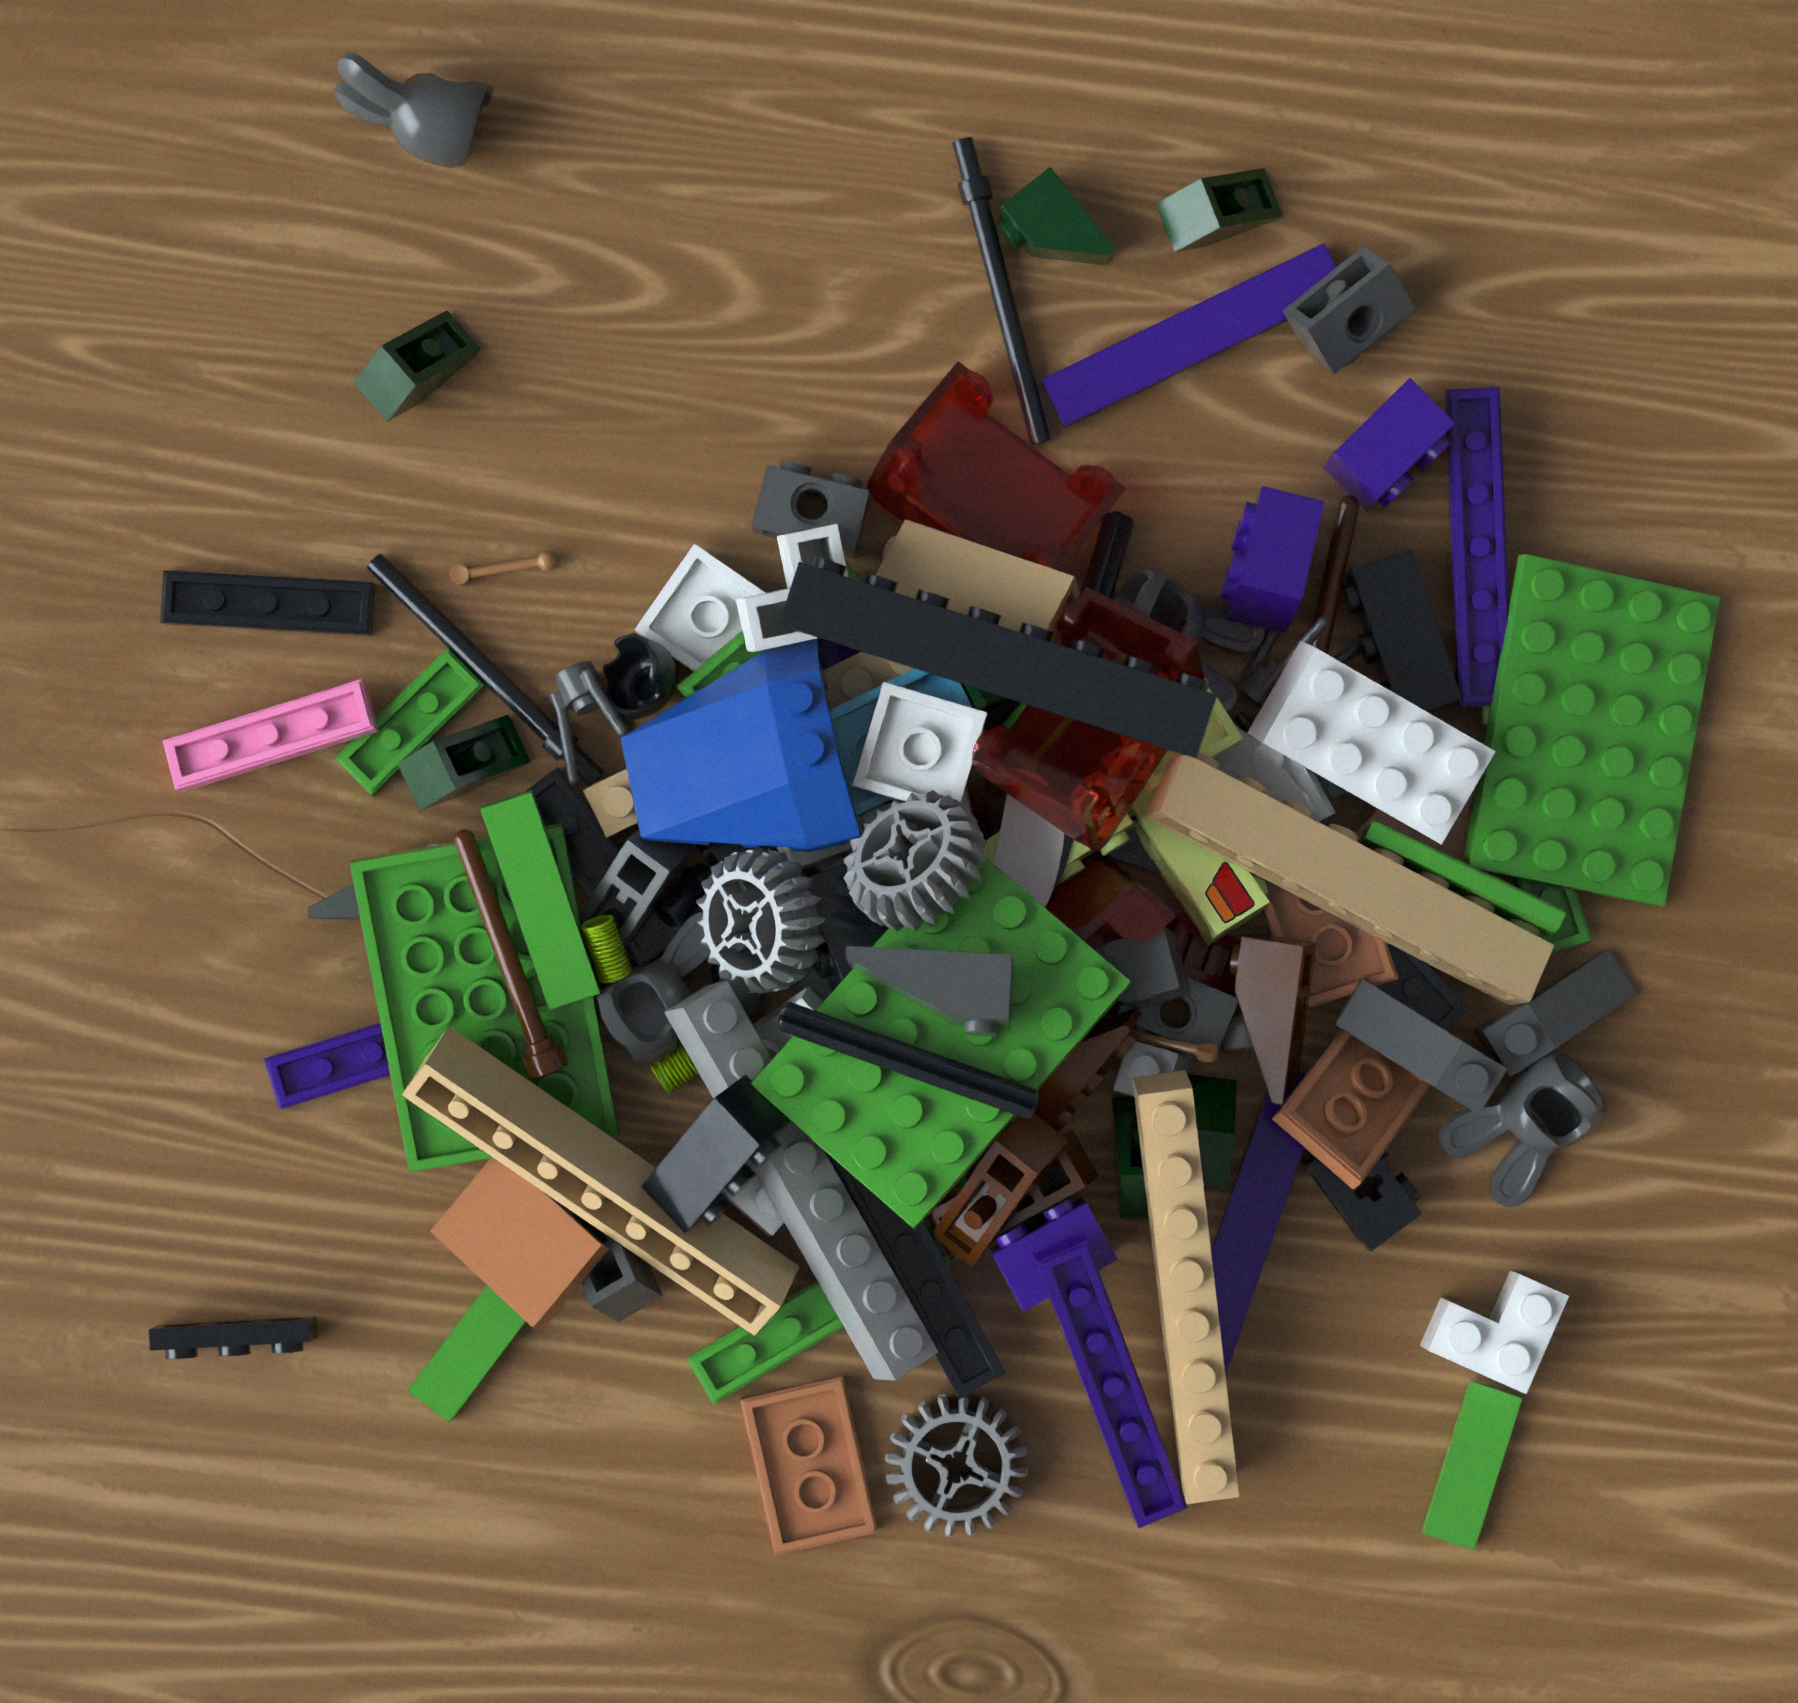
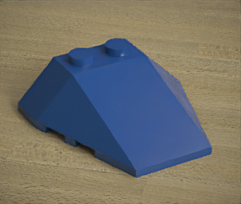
(746, 760)

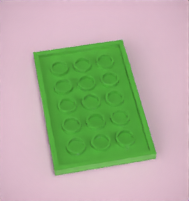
(1591, 731)
(440, 971)
(913, 1137)

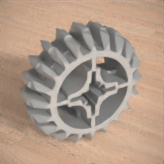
(915, 861)
(760, 920)
(979, 1475)

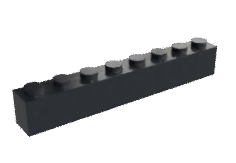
(999, 659)

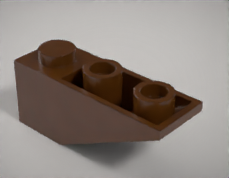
(1083, 1069)

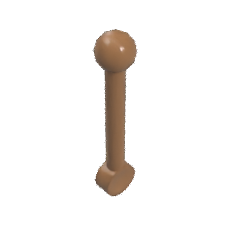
(461, 575)
(1204, 1052)

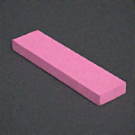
(270, 736)

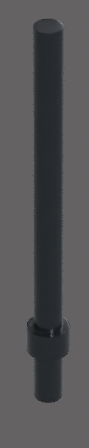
(976, 193)
(481, 666)

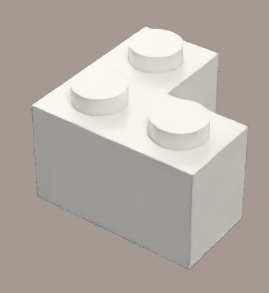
(763, 612)
(1509, 1341)

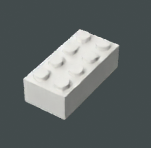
(1371, 742)

